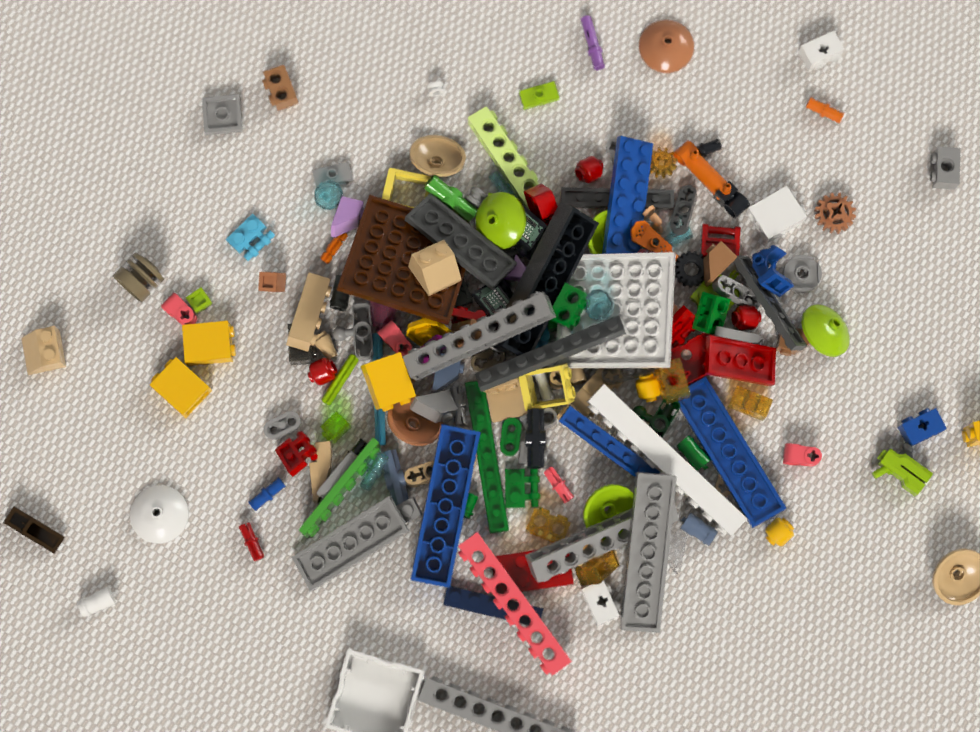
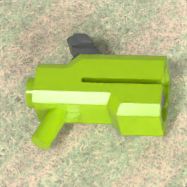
(904, 468)

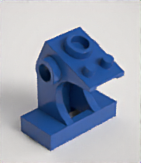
(769, 277)

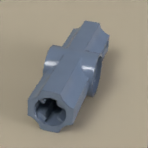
(395, 478)

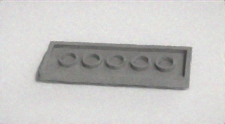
(350, 543)

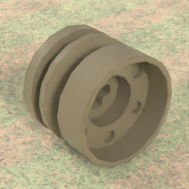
(138, 277)

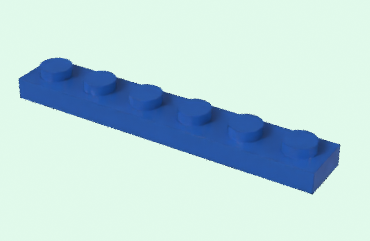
(605, 442)

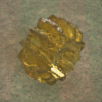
(668, 165)

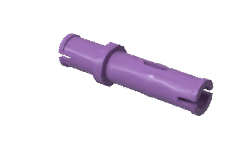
(594, 49)

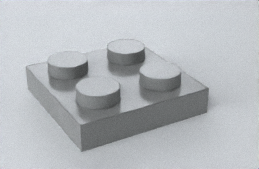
(222, 114)

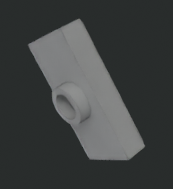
(339, 173)

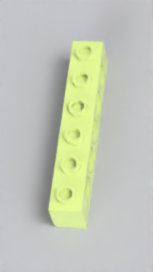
(485, 118)

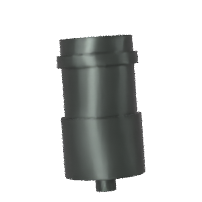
(339, 299)

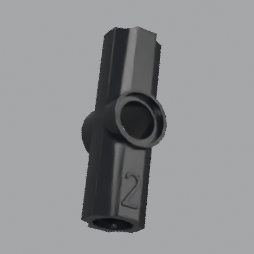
(535, 438)

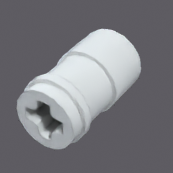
(98, 601)

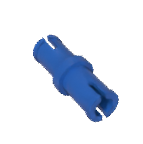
(267, 494)

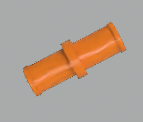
(824, 110)

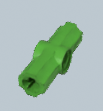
(451, 198)

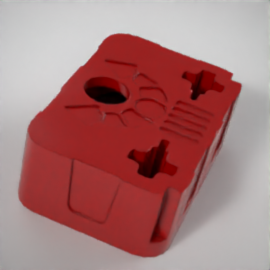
(541, 202)
(694, 367)

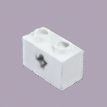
(827, 43)
(591, 595)

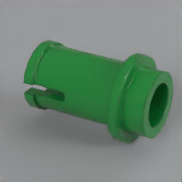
(471, 501)

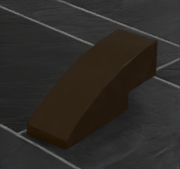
(33, 529)

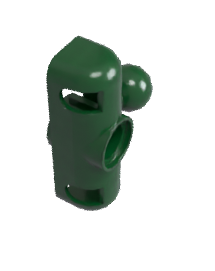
(662, 415)

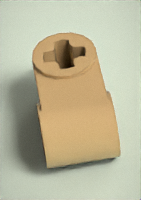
(578, 377)

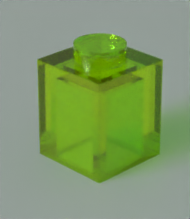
(335, 427)

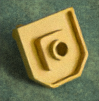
(424, 329)

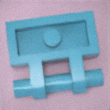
(246, 234)

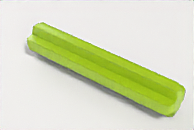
(340, 379)

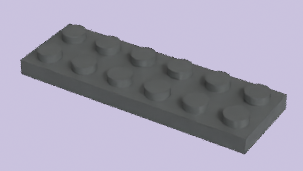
(469, 246)

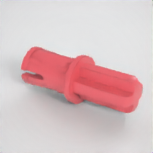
(558, 484)

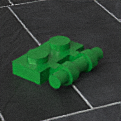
(515, 488)

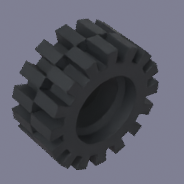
(680, 273)

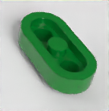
(510, 437)

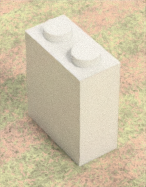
(776, 214)

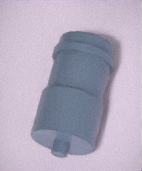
(696, 527)

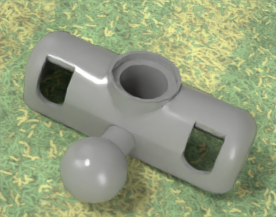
(361, 342)

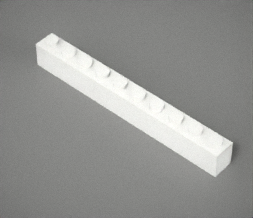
(666, 459)

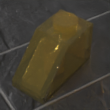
(597, 569)

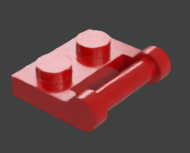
(732, 244)
(462, 314)

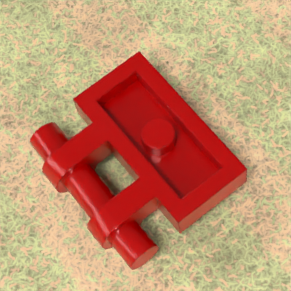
(682, 326)
(291, 456)

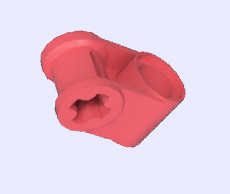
(178, 309)
(393, 337)
(797, 455)

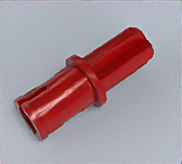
(251, 541)

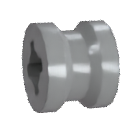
(475, 197)

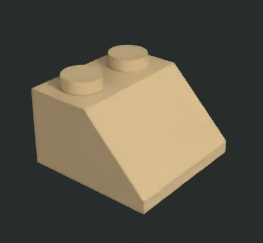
(435, 267)
(43, 350)

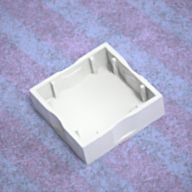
(374, 695)

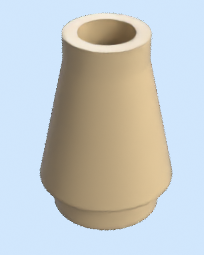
(325, 345)

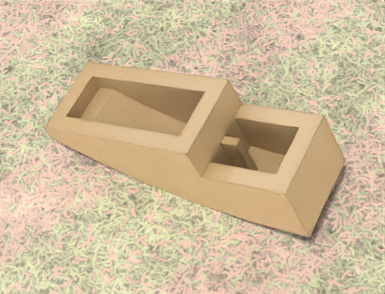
(321, 469)

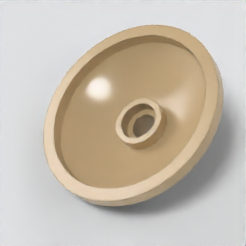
(437, 155)
(964, 584)

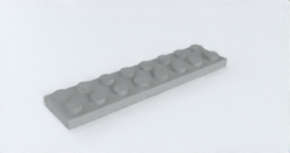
(648, 552)

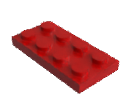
(740, 360)
(520, 573)

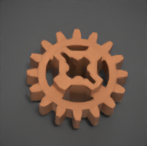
(841, 217)

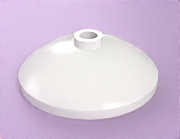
(170, 521)

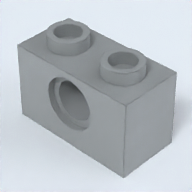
(951, 159)

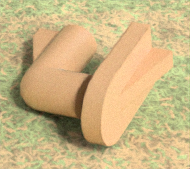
(657, 222)

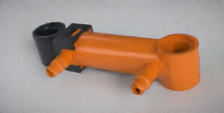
(724, 192)

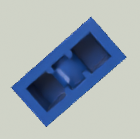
(932, 424)

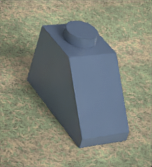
(447, 376)

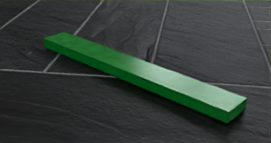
(487, 459)

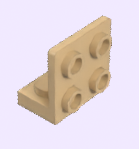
(505, 401)

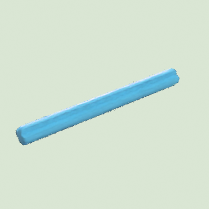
(379, 415)

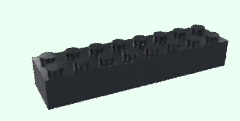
(551, 268)

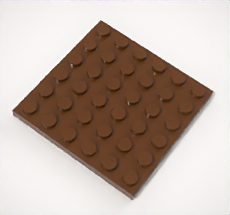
(380, 262)

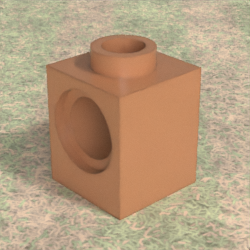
(272, 281)

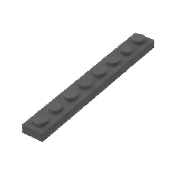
(550, 353)

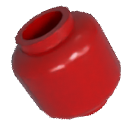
(589, 169)
(746, 317)
(322, 371)

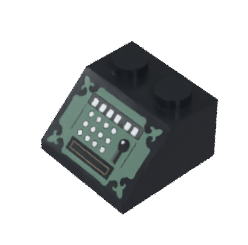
(532, 235)
(494, 299)

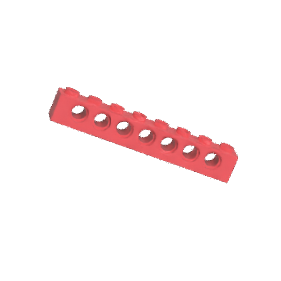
(477, 544)

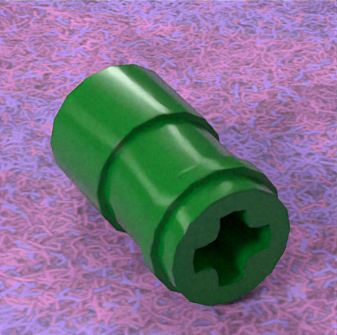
(694, 454)

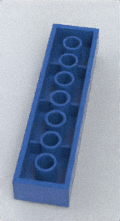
(445, 506)

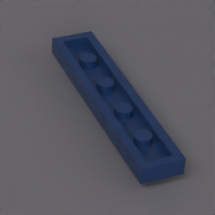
(482, 604)

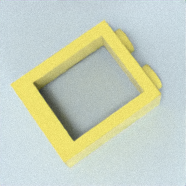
(394, 174)
(529, 393)

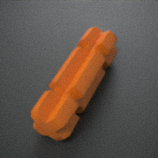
(332, 248)

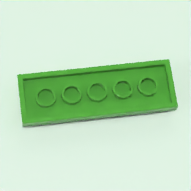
(335, 495)

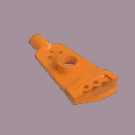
(646, 238)

